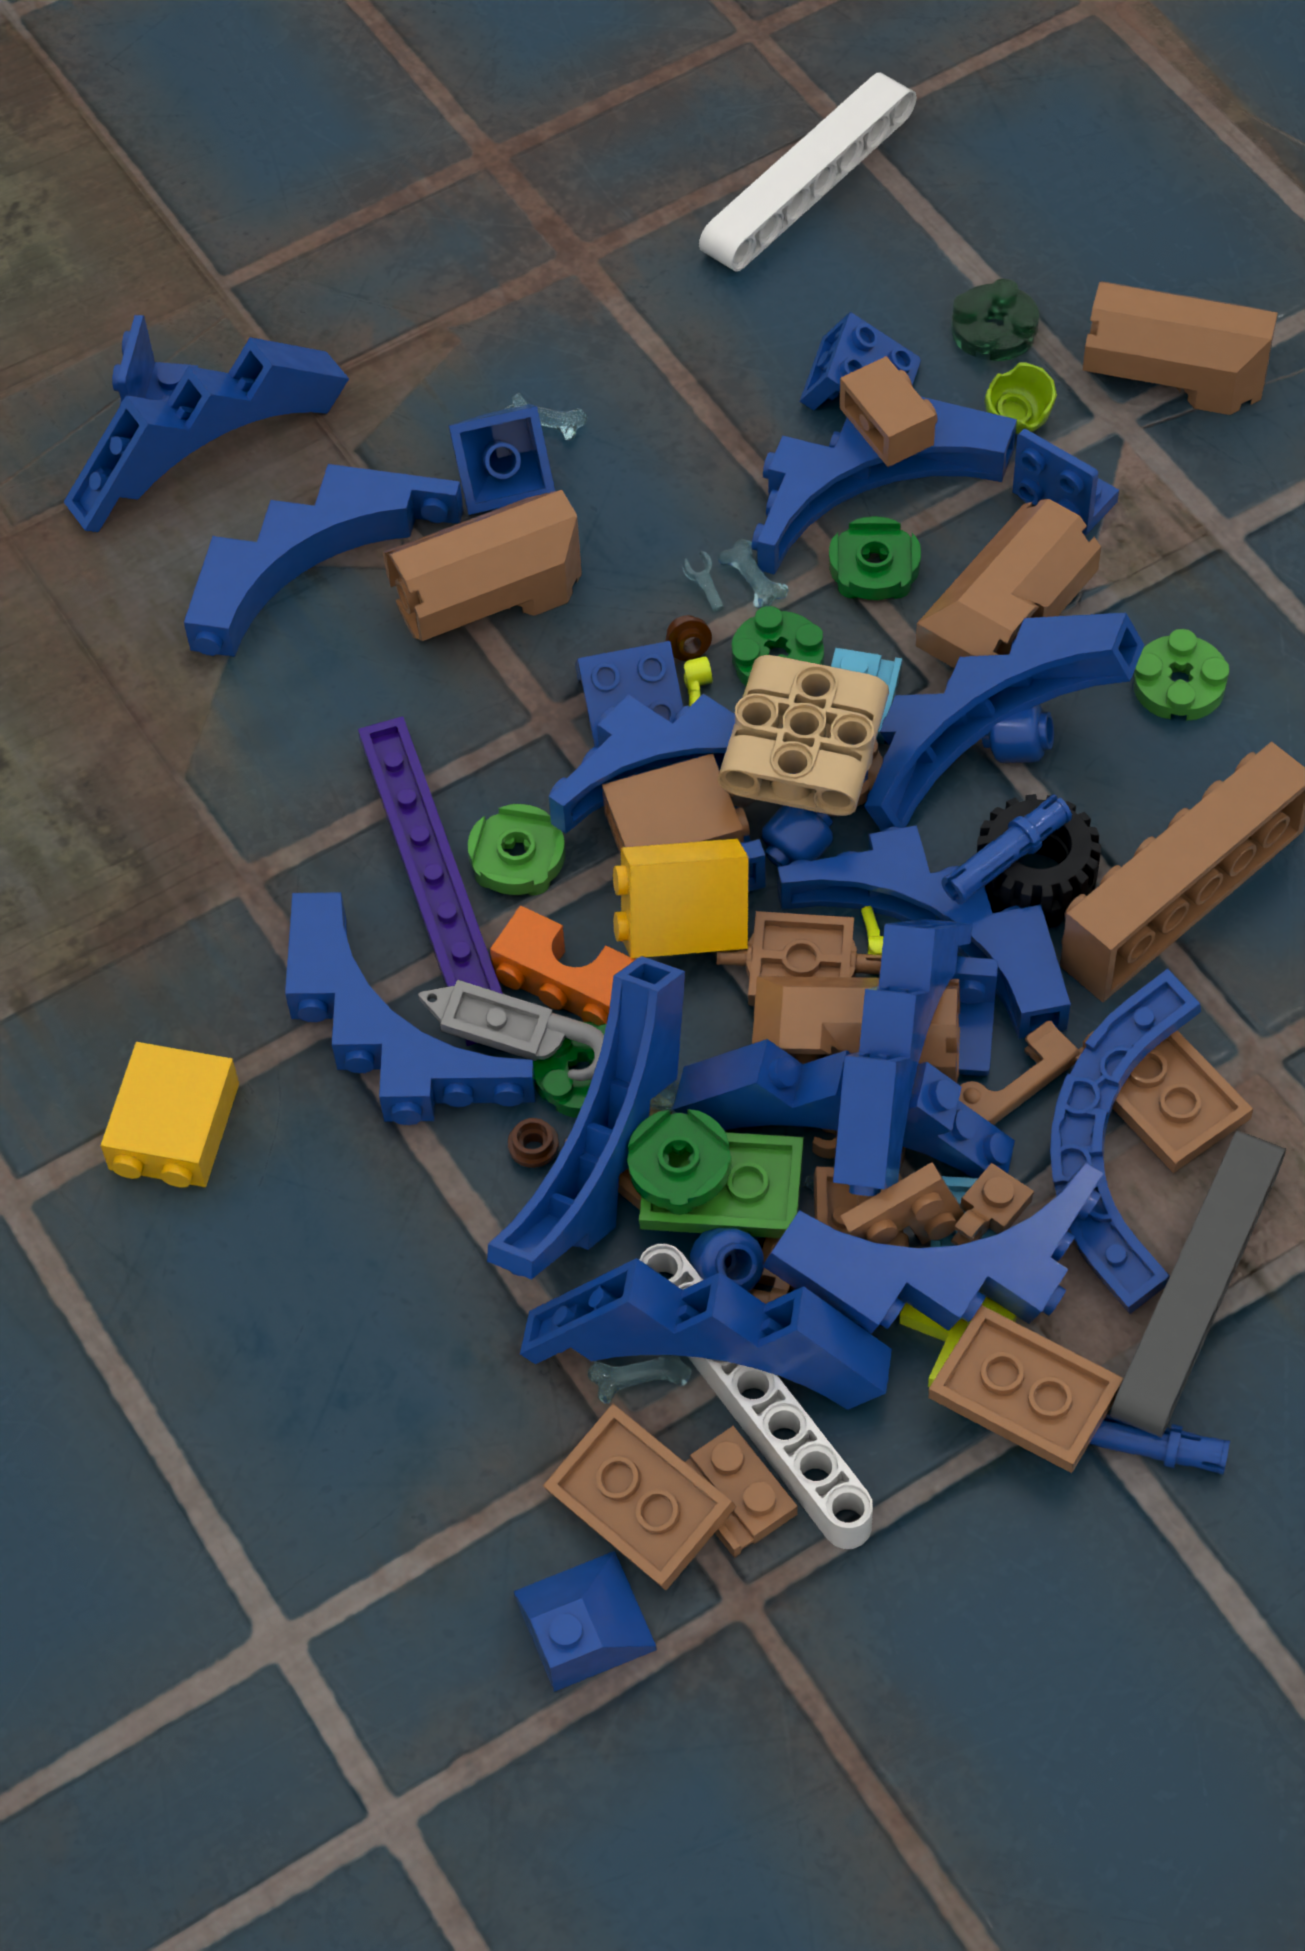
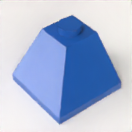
(501, 458)
(584, 1621)

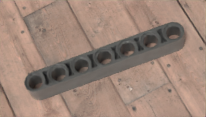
(1198, 1284)

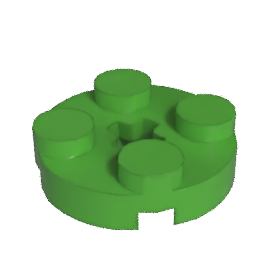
(1184, 654)
(522, 873)

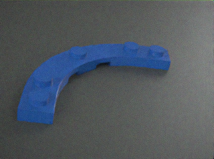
(1082, 1123)

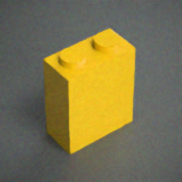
(682, 898)
(170, 1115)

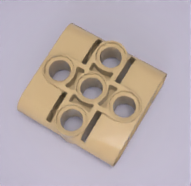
(803, 723)

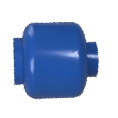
(1021, 736)
(796, 835)
(728, 1252)

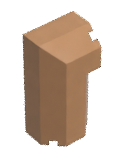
(1183, 342)
(488, 564)
(1022, 573)
(825, 1014)

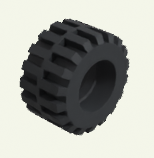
(1053, 888)

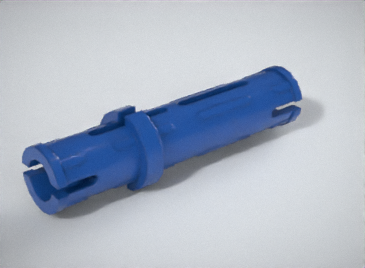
(1021, 837)
(1173, 1448)

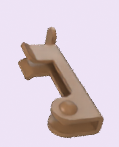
(1053, 1057)

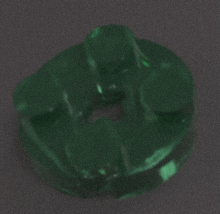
(998, 301)

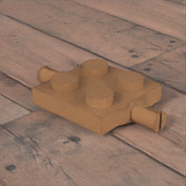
(800, 948)

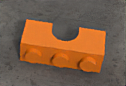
(529, 957)

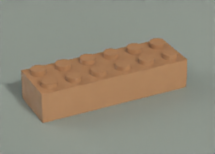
(1184, 871)

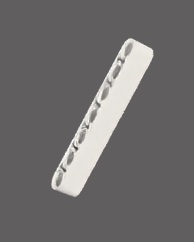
(807, 172)
(776, 1411)

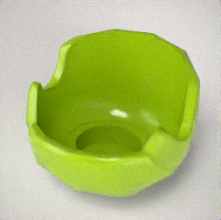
(1022, 394)

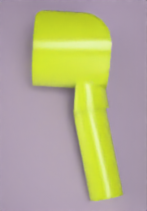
(696, 674)
(875, 941)

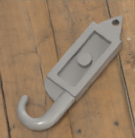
(509, 1023)

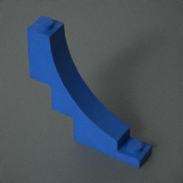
(155, 435)
(350, 512)
(880, 1078)
(715, 1319)

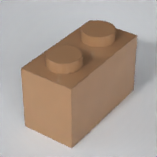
(888, 411)

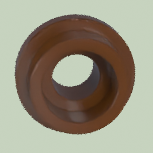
(685, 628)
(533, 1131)

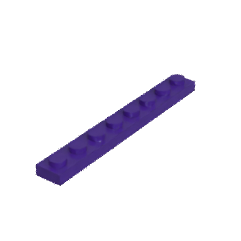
(427, 856)

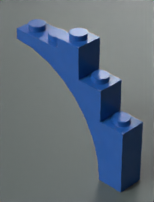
(814, 478)
(1044, 662)
(636, 742)
(898, 884)
(370, 1036)
(635, 1064)
(773, 1088)
(942, 1282)

